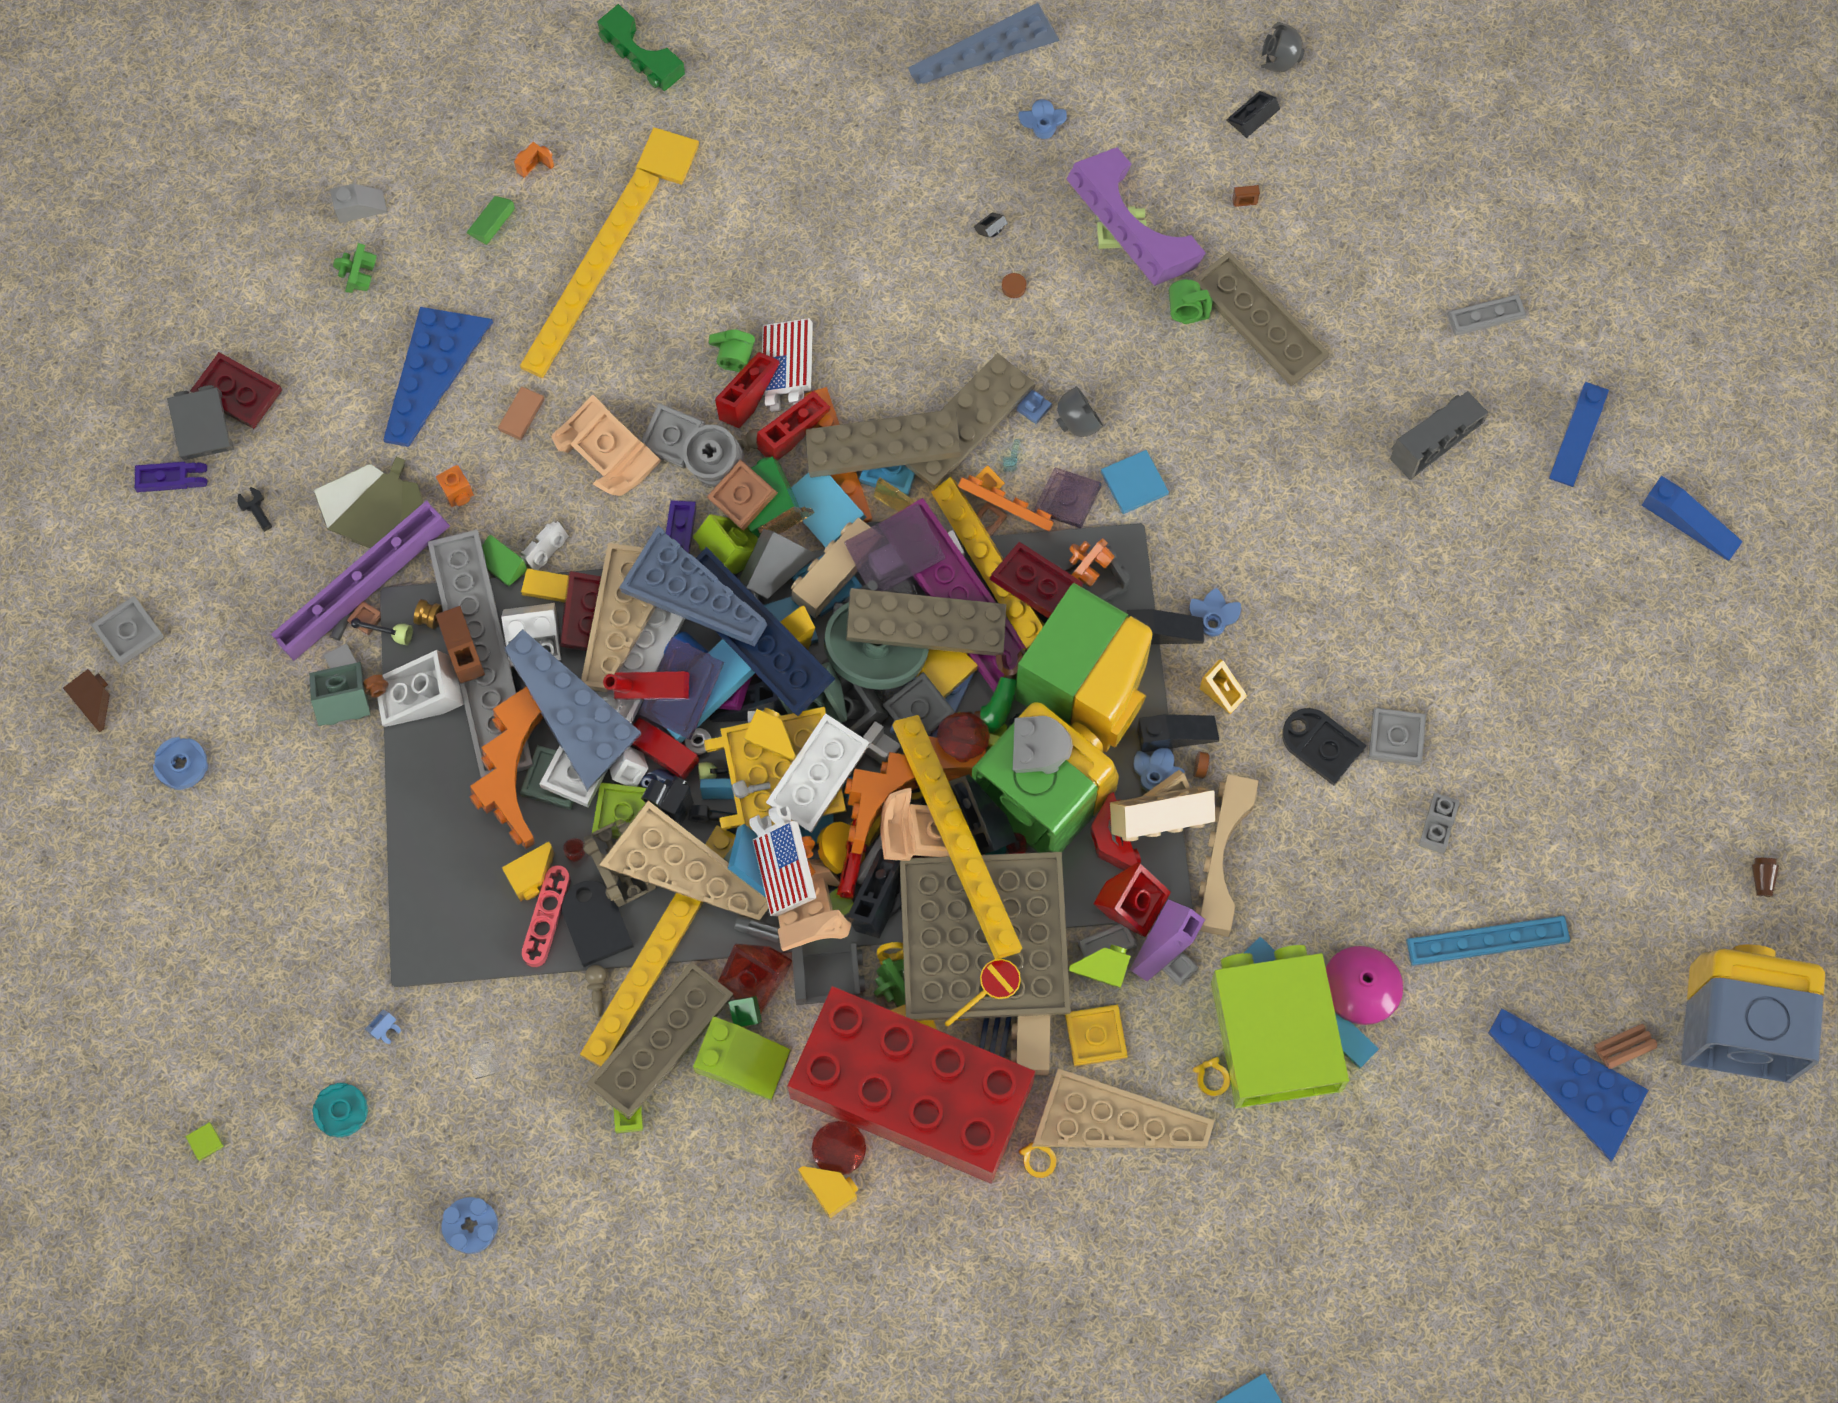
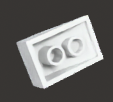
(420, 690)

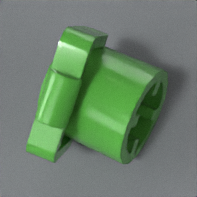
(1189, 302)
(734, 348)

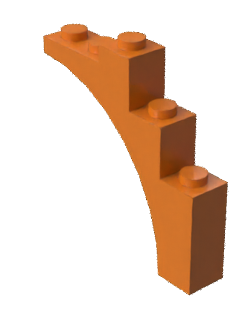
(497, 789)
(871, 789)

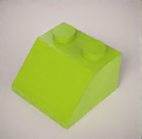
(726, 541)
(1104, 966)

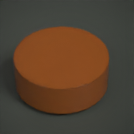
(1014, 285)
(1201, 764)

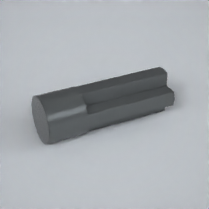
(757, 928)

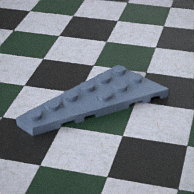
(1006, 38)
(578, 717)

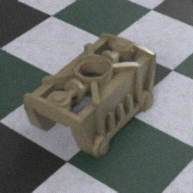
(611, 877)

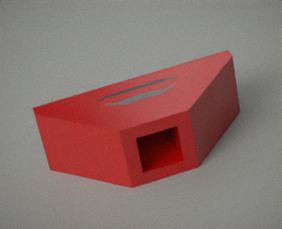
(1110, 846)

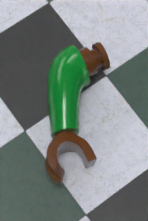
(1000, 704)

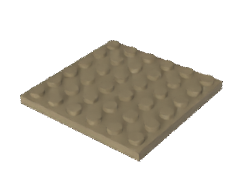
(949, 950)

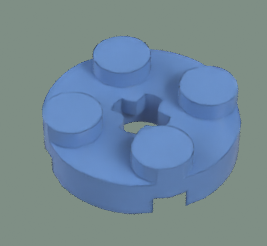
(166, 761)
(456, 1216)

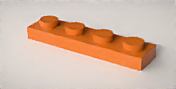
(1016, 507)

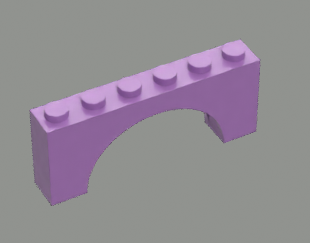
(1154, 253)

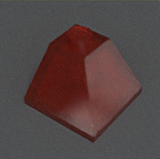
(754, 972)

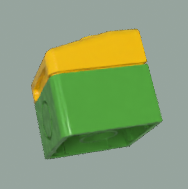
(1087, 665)
(1054, 805)

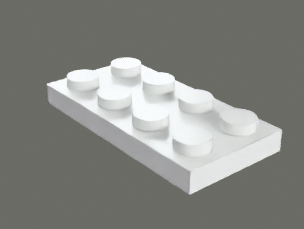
(818, 772)

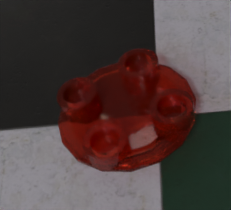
(963, 736)
(839, 1147)

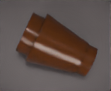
(1765, 875)

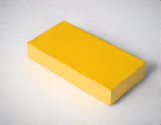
(545, 585)

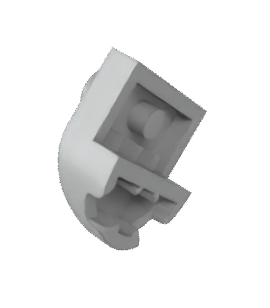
(1040, 744)

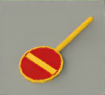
(998, 979)

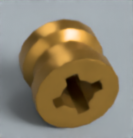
(425, 614)

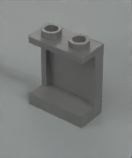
(199, 423)
(1110, 583)
(821, 969)

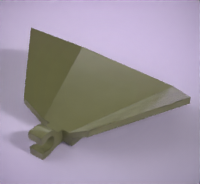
(368, 503)

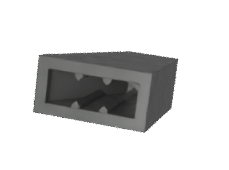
(773, 563)

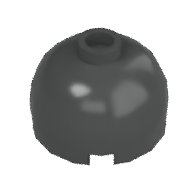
(1285, 46)
(1077, 414)

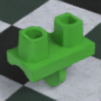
(360, 259)
(891, 982)

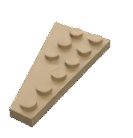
(616, 618)

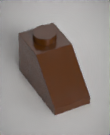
(90, 697)

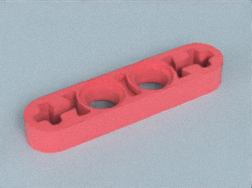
(548, 916)

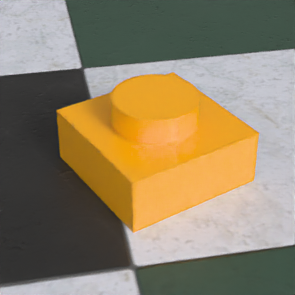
(990, 478)

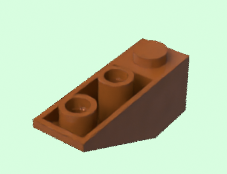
(460, 644)

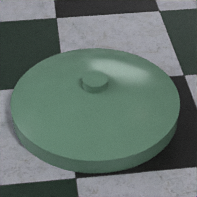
(869, 663)

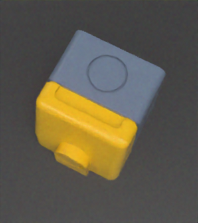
(1753, 1013)

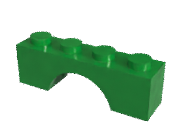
(659, 66)

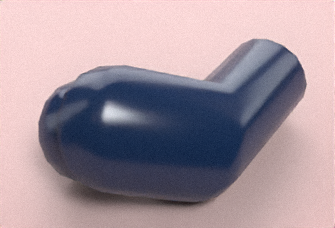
(658, 774)

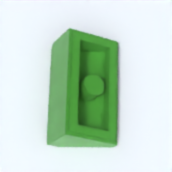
(491, 219)
(502, 561)

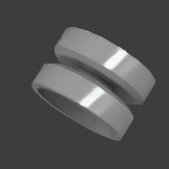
(711, 453)

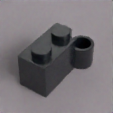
(670, 797)

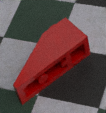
(745, 391)
(790, 427)

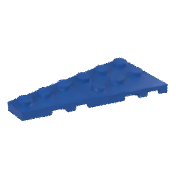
(433, 361)
(1584, 1089)

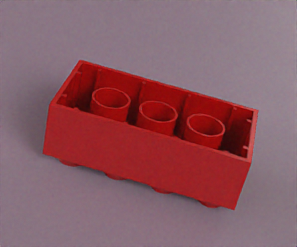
(911, 1084)

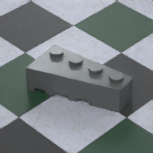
(1437, 434)

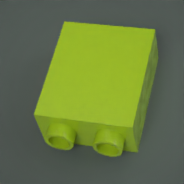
(1278, 1027)

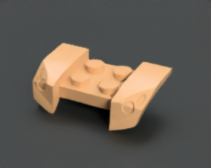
(607, 447)
(909, 829)
(815, 918)

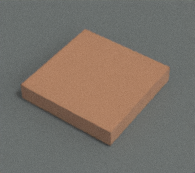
(742, 495)

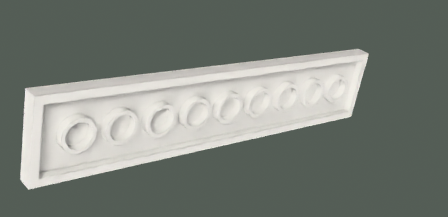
(644, 657)

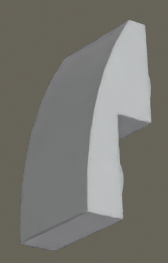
(1439, 823)

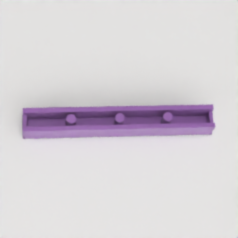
(360, 580)

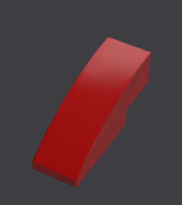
(664, 749)

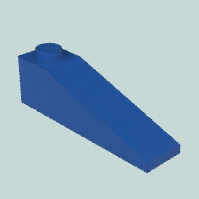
(1578, 433)
(1690, 517)

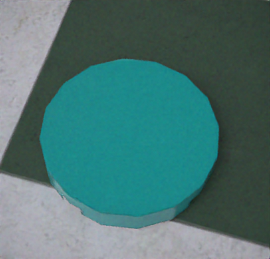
(347, 1114)

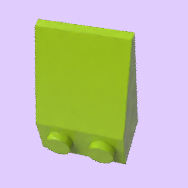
(741, 1058)

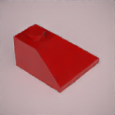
(1133, 899)

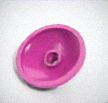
(1356, 999)

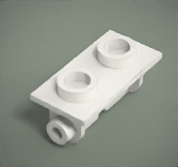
(549, 540)

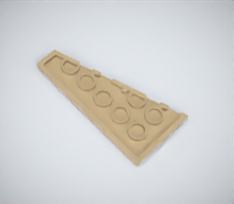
(672, 858)
(1103, 1116)

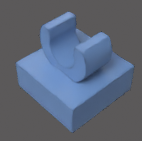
(1034, 406)
(381, 1024)

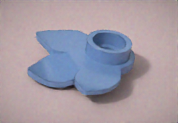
(1043, 118)
(1215, 609)
(1156, 766)

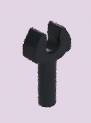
(254, 507)
(702, 814)

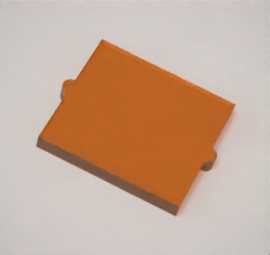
(787, 519)

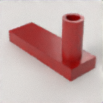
(648, 685)

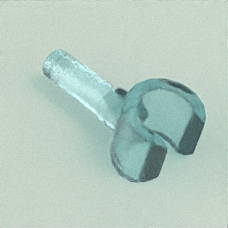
(1010, 463)

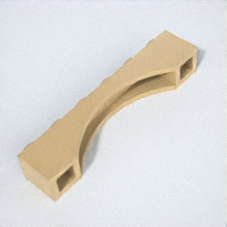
(1237, 802)

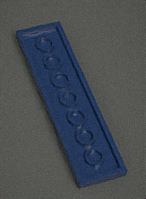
(777, 655)

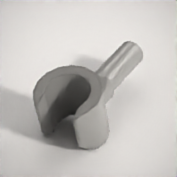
(741, 790)

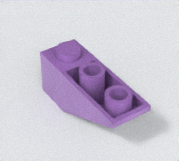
(1169, 937)

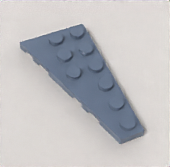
(684, 586)

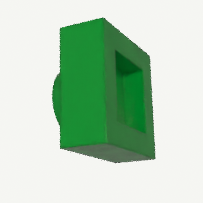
(745, 1011)

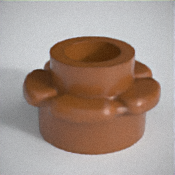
(375, 685)

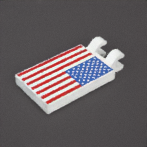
(792, 346)
(782, 861)

